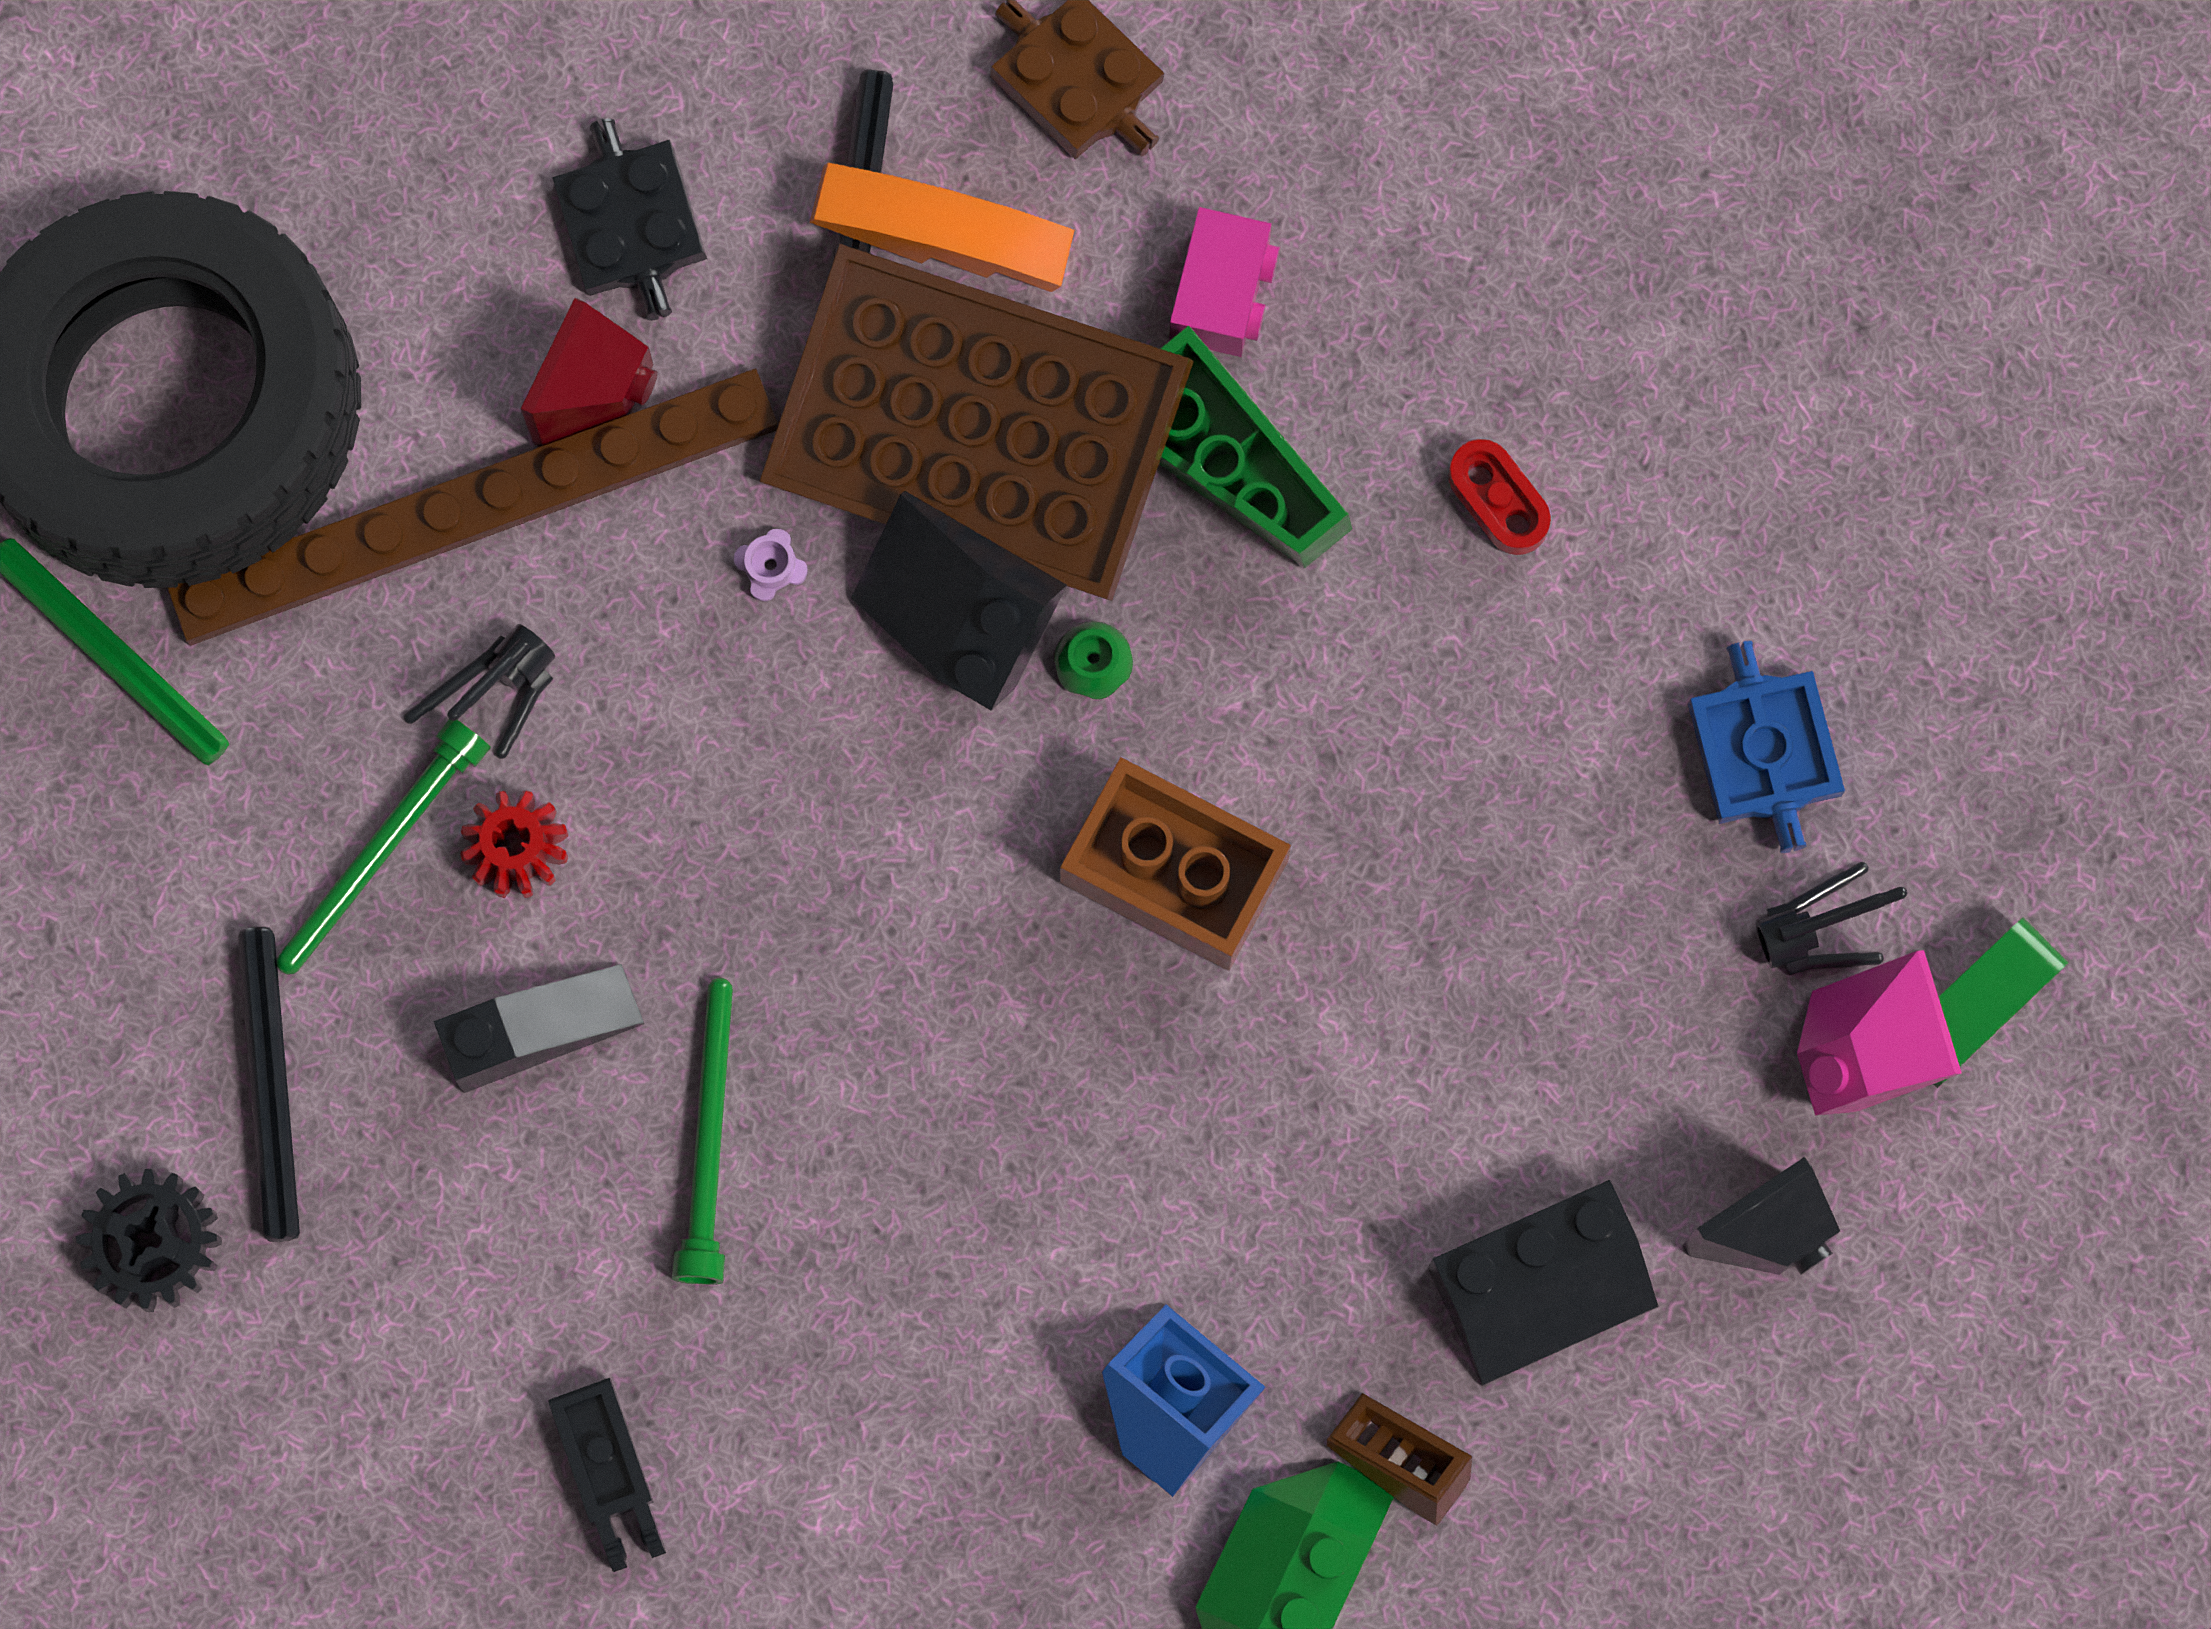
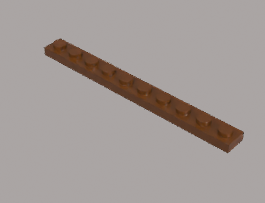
(479, 505)

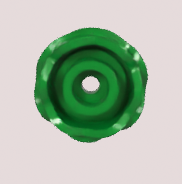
(1090, 679)

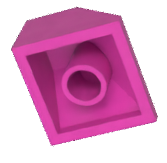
(1875, 1037)

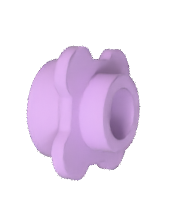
(770, 547)

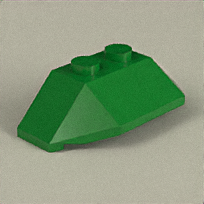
(1295, 1552)

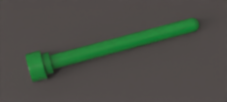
(455, 752)
(699, 1254)

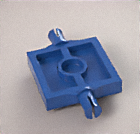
(1766, 747)

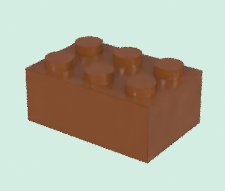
(1174, 863)

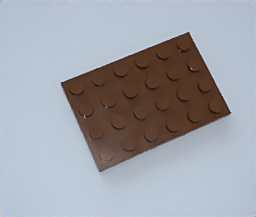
(981, 411)

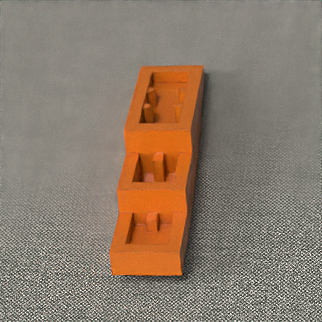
(941, 224)

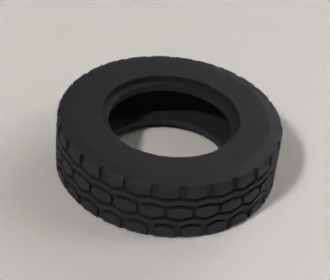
(248, 489)

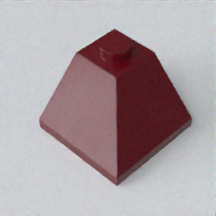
(587, 377)

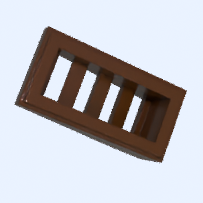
(1408, 1488)

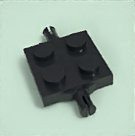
(630, 218)

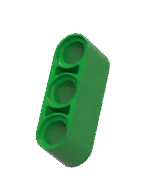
(1998, 987)

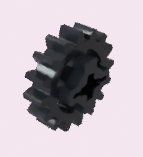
(157, 1215)

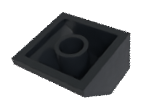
(1772, 1226)

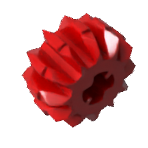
(496, 862)

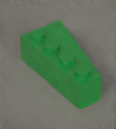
(1244, 463)

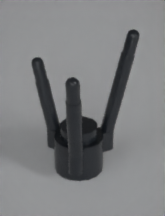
(514, 661)
(1790, 935)

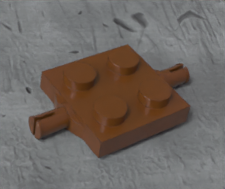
(1077, 75)

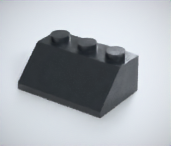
(1544, 1282)

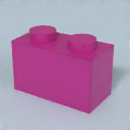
(1222, 280)

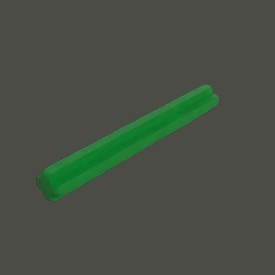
(111, 653)

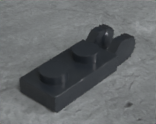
(605, 1466)

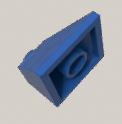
(1174, 1398)

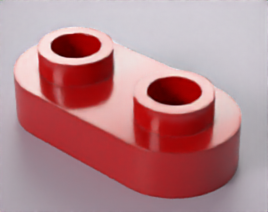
(1500, 498)

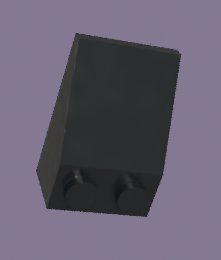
(956, 600)

